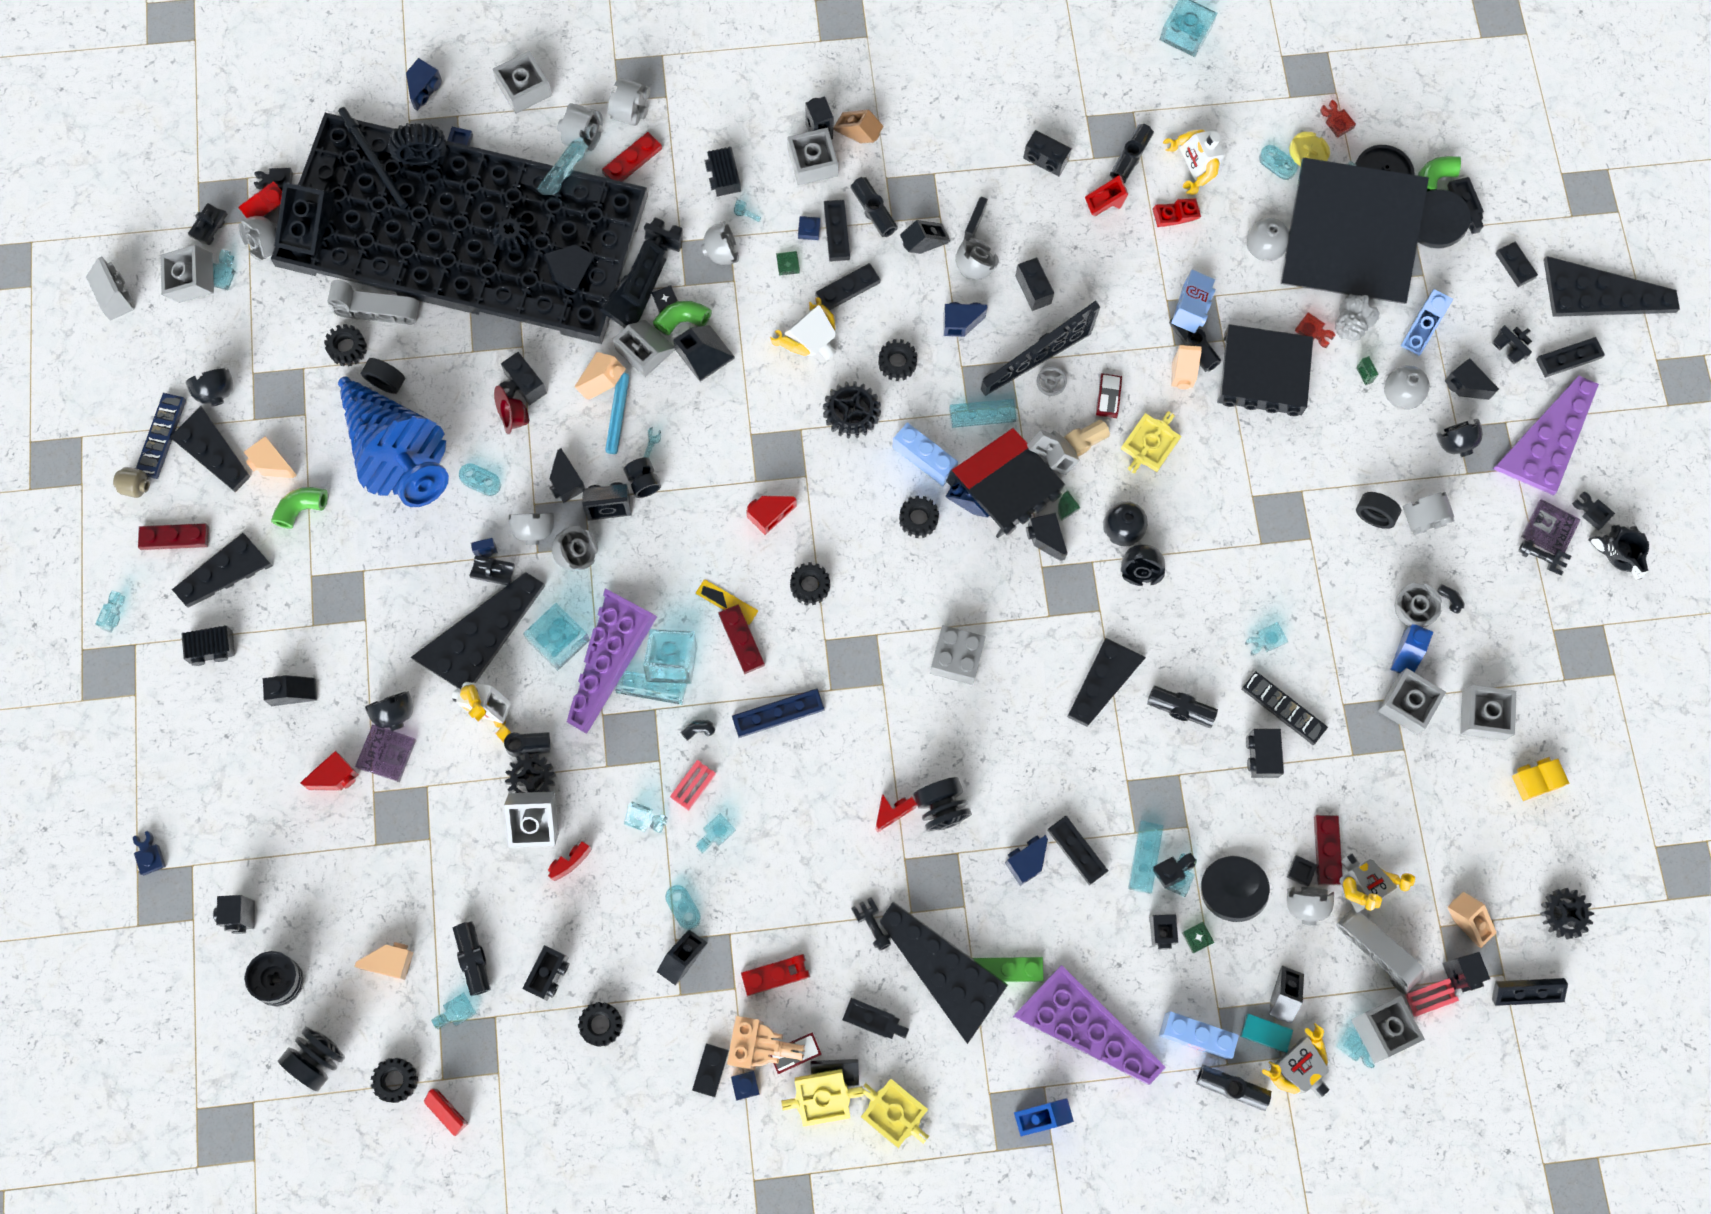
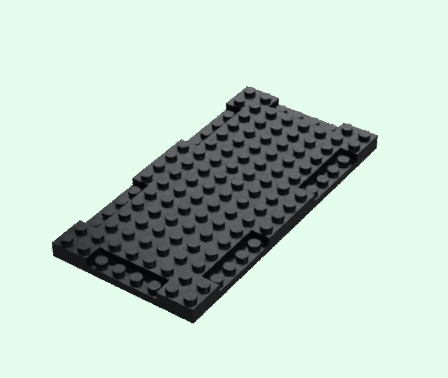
(444, 239)

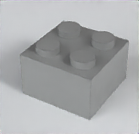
(522, 82)
(812, 156)
(187, 273)
(957, 655)
(1411, 701)
(1488, 712)
(531, 819)
(1387, 1029)

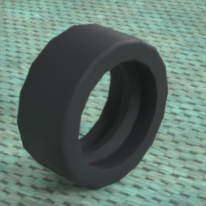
(383, 375)
(1378, 510)

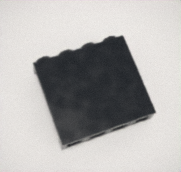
(1266, 370)

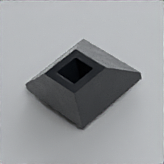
(702, 351)

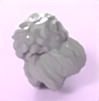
(1355, 317)

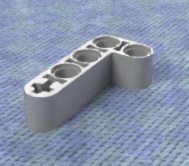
(371, 306)
(1383, 950)

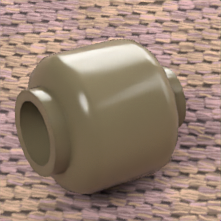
(131, 482)

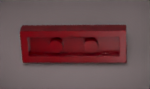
(173, 536)
(741, 639)
(1328, 849)

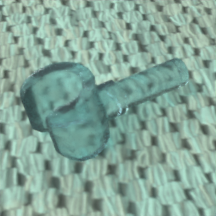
(740, 210)
(652, 440)

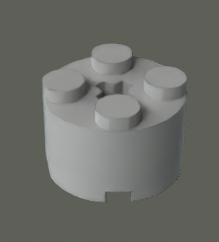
(628, 101)
(580, 125)
(1428, 513)

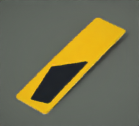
(725, 600)

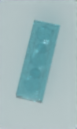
(562, 168)
(982, 413)
(635, 685)
(1145, 857)

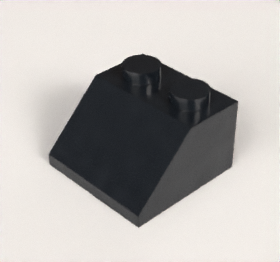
(606, 501)

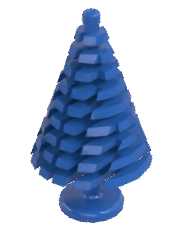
(393, 446)

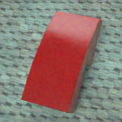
(1178, 213)
(562, 867)

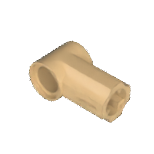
(1084, 438)

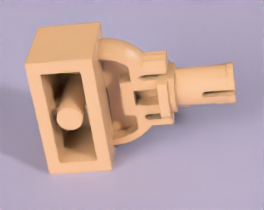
(754, 1043)

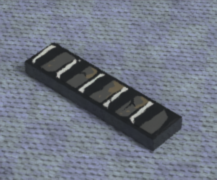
(1284, 708)

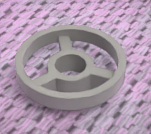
(1051, 377)

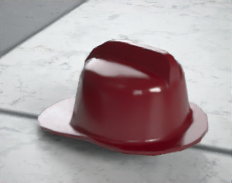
(511, 410)

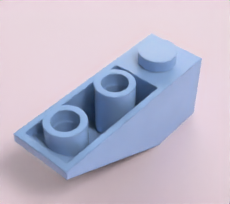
(1426, 322)

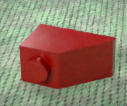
(262, 202)
(769, 511)
(331, 774)

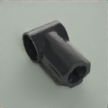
(530, 743)

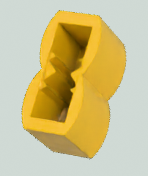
(1540, 779)

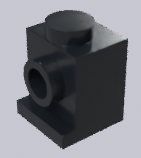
(1167, 923)

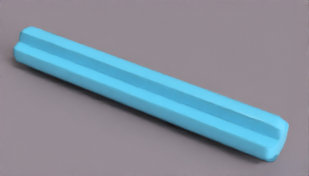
(617, 414)

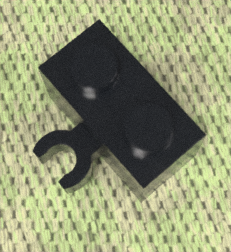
(522, 379)

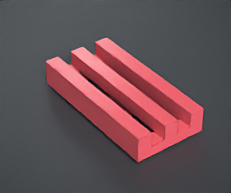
(704, 769)
(1449, 990)

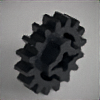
(539, 776)
(1576, 917)

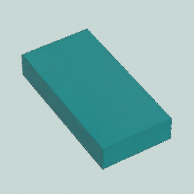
(1266, 1033)

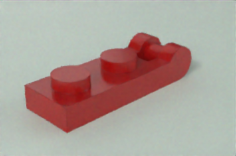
(774, 975)

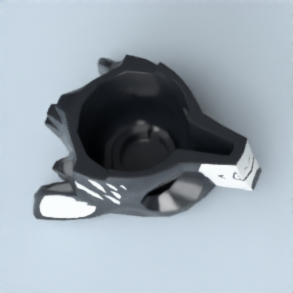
(1624, 549)

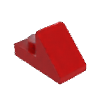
(1110, 194)
(887, 815)

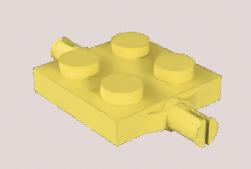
(1151, 442)
(822, 1097)
(894, 1113)

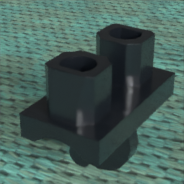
(207, 224)
(664, 239)
(1520, 350)
(492, 570)

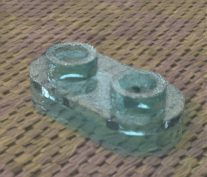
(1277, 162)
(479, 478)
(682, 907)

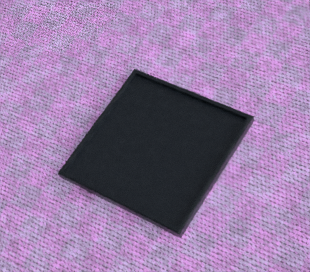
(1354, 230)

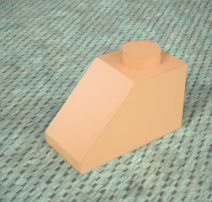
(1185, 366)
(599, 375)
(268, 460)
(1472, 918)
(388, 961)

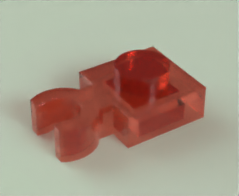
(1338, 121)
(1314, 327)

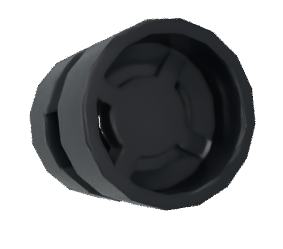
(642, 477)

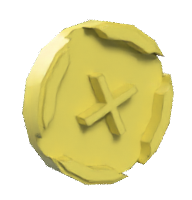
(1308, 146)

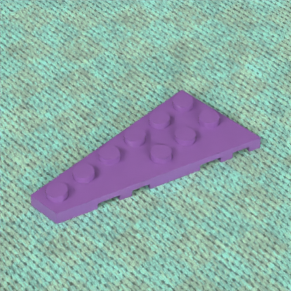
(1548, 445)
(609, 652)
(1077, 1018)

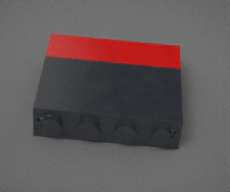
(1008, 481)

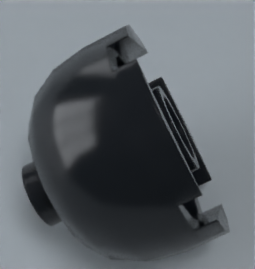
(211, 387)
(1461, 438)
(1125, 523)
(1143, 564)
(391, 711)

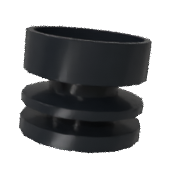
(942, 804)
(273, 965)
(309, 1061)

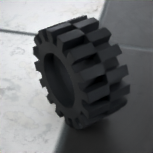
(340, 335)
(897, 348)
(918, 504)
(810, 596)
(589, 1014)
(381, 1072)

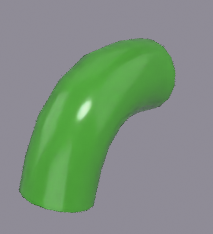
(1440, 167)
(681, 312)
(295, 502)

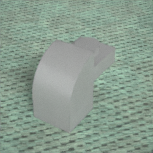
(1055, 449)

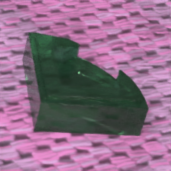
(1067, 506)

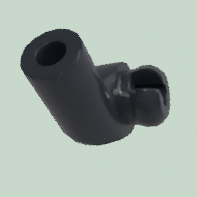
(1453, 596)
(698, 726)

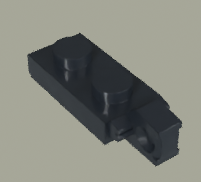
(1465, 189)
(873, 1020)

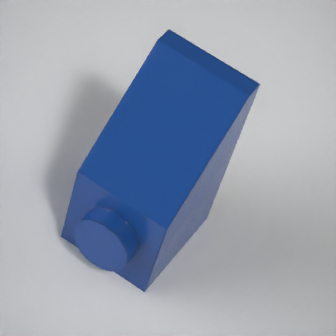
(1411, 648)
(1044, 1117)

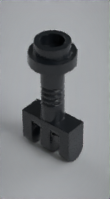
(1527, 548)
(882, 941)

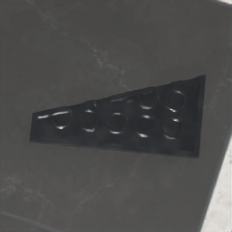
(1590, 291)
(1049, 345)
(474, 641)
(952, 977)

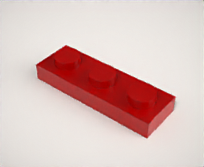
(632, 158)

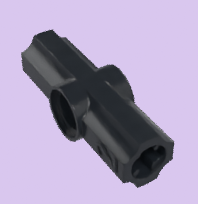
(1136, 145)
(868, 197)
(1209, 359)
(1182, 706)
(471, 958)
(1248, 1092)

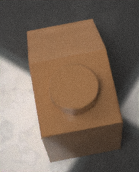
(859, 126)

